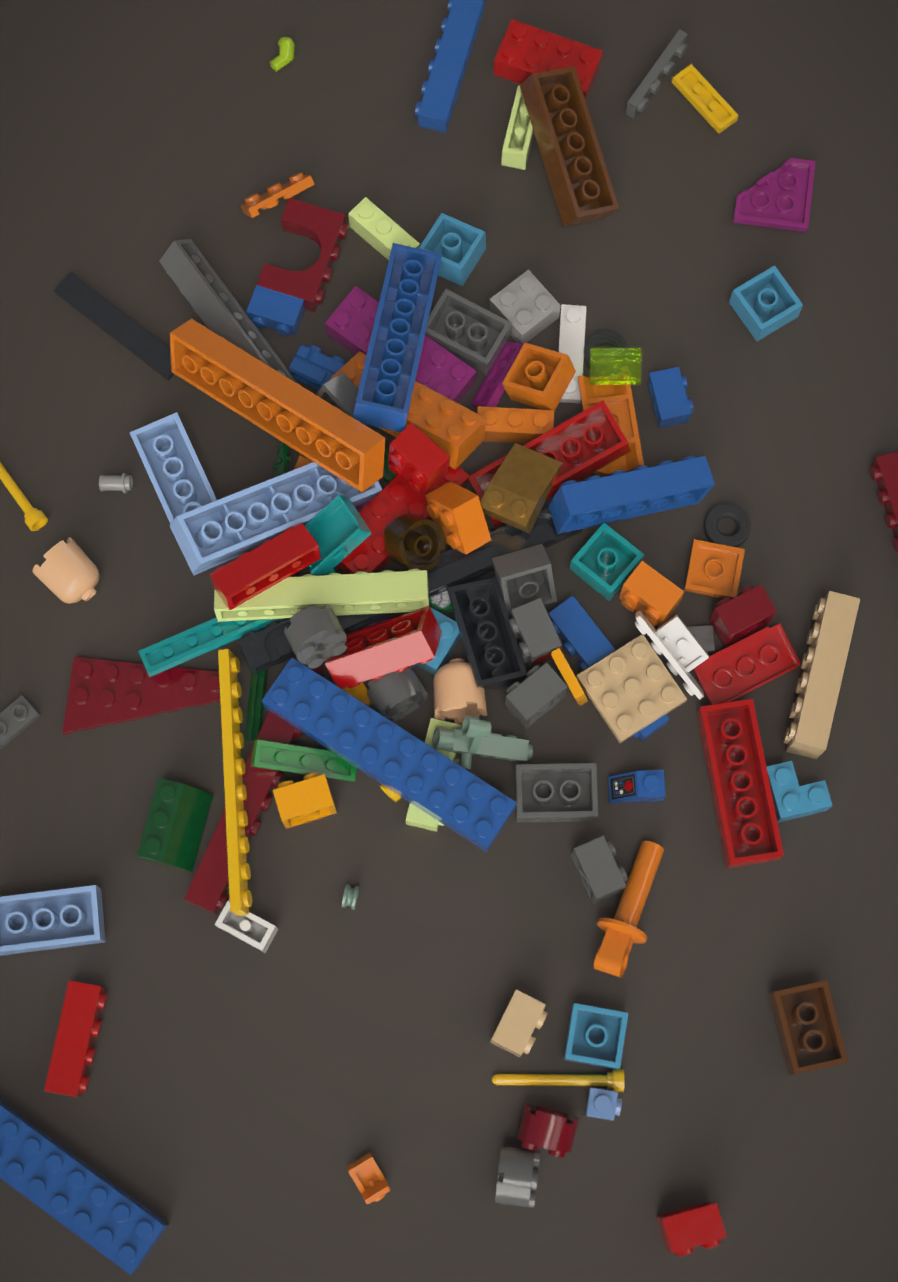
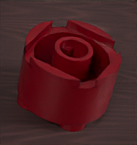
(548, 1130)

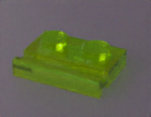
(615, 366)

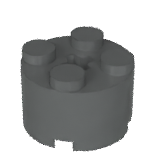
(316, 635)
(396, 694)
(517, 1177)

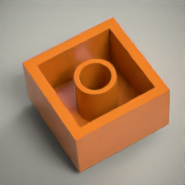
(539, 377)
(459, 516)
(651, 594)

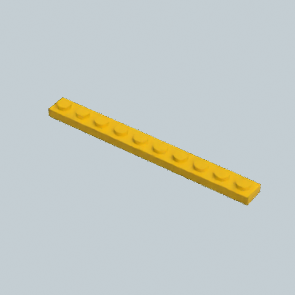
(235, 790)

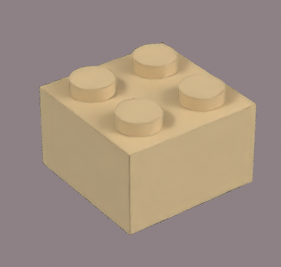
(518, 1024)

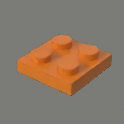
(714, 569)

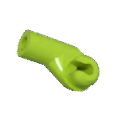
(286, 54)

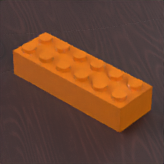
(442, 420)

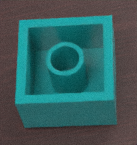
(606, 561)

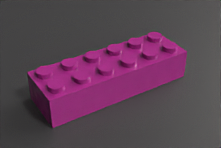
(437, 368)

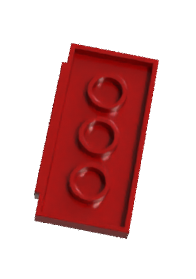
(746, 665)

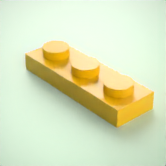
(705, 98)

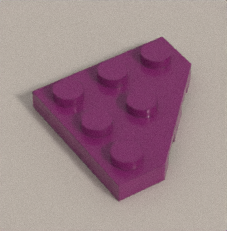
(779, 198)

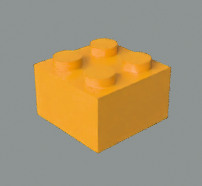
(304, 800)

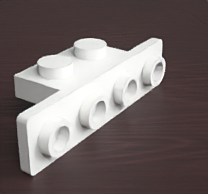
(678, 647)

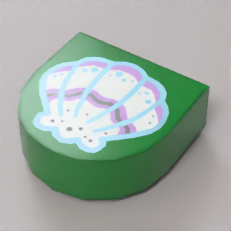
(441, 603)

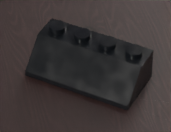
(487, 634)

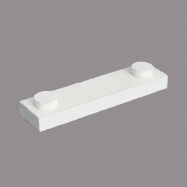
(572, 343)

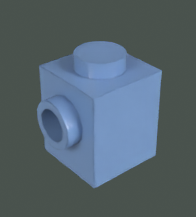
(602, 1104)

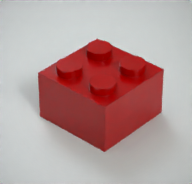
(418, 460)
(691, 1228)

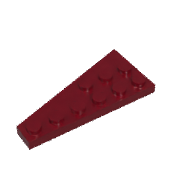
(123, 692)

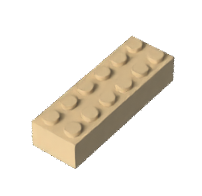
(822, 675)

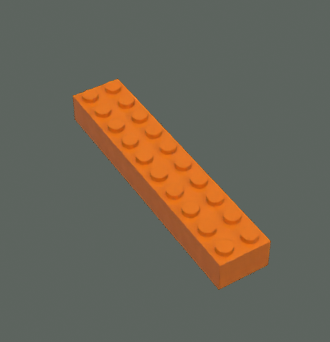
(278, 405)

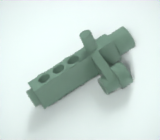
(476, 740)

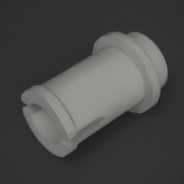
(116, 483)

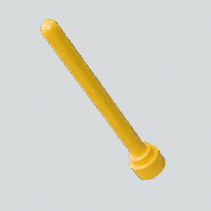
(33, 517)
(613, 1080)

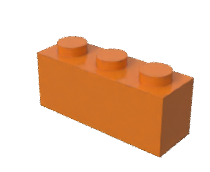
(515, 424)

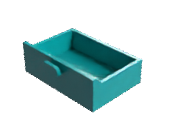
(337, 532)

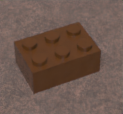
(808, 1027)

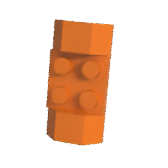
(621, 405)

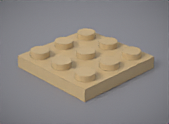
(631, 688)

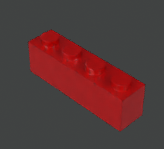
(265, 566)
(75, 1039)

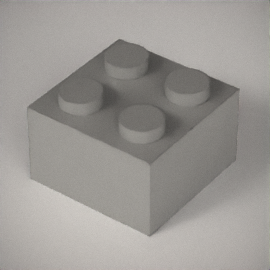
(526, 306)

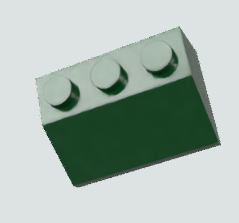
(175, 825)

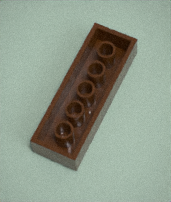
(569, 146)

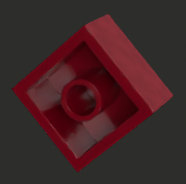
(742, 615)

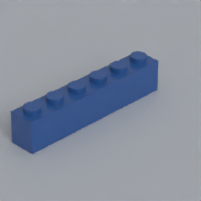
(450, 64)
(589, 646)

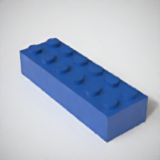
(630, 494)

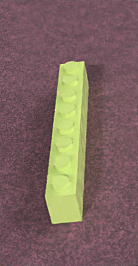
(343, 593)

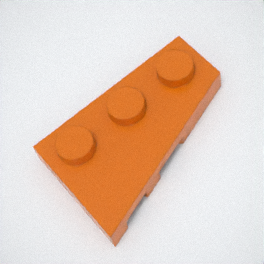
(297, 184)

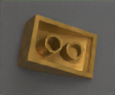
(520, 487)

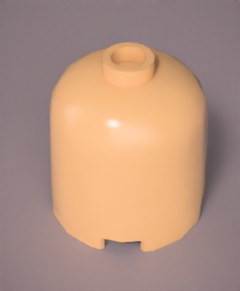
(68, 572)
(457, 692)

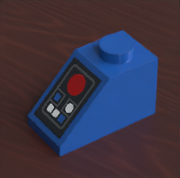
(637, 787)

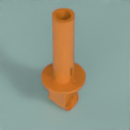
(623, 929)

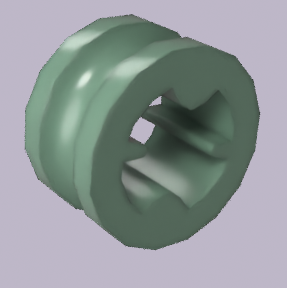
(350, 896)

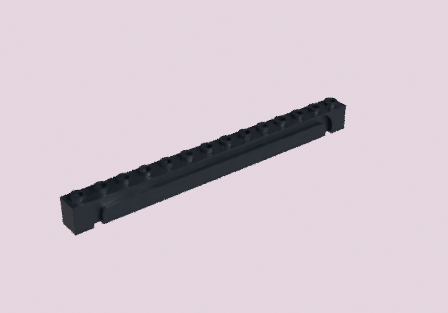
(455, 568)

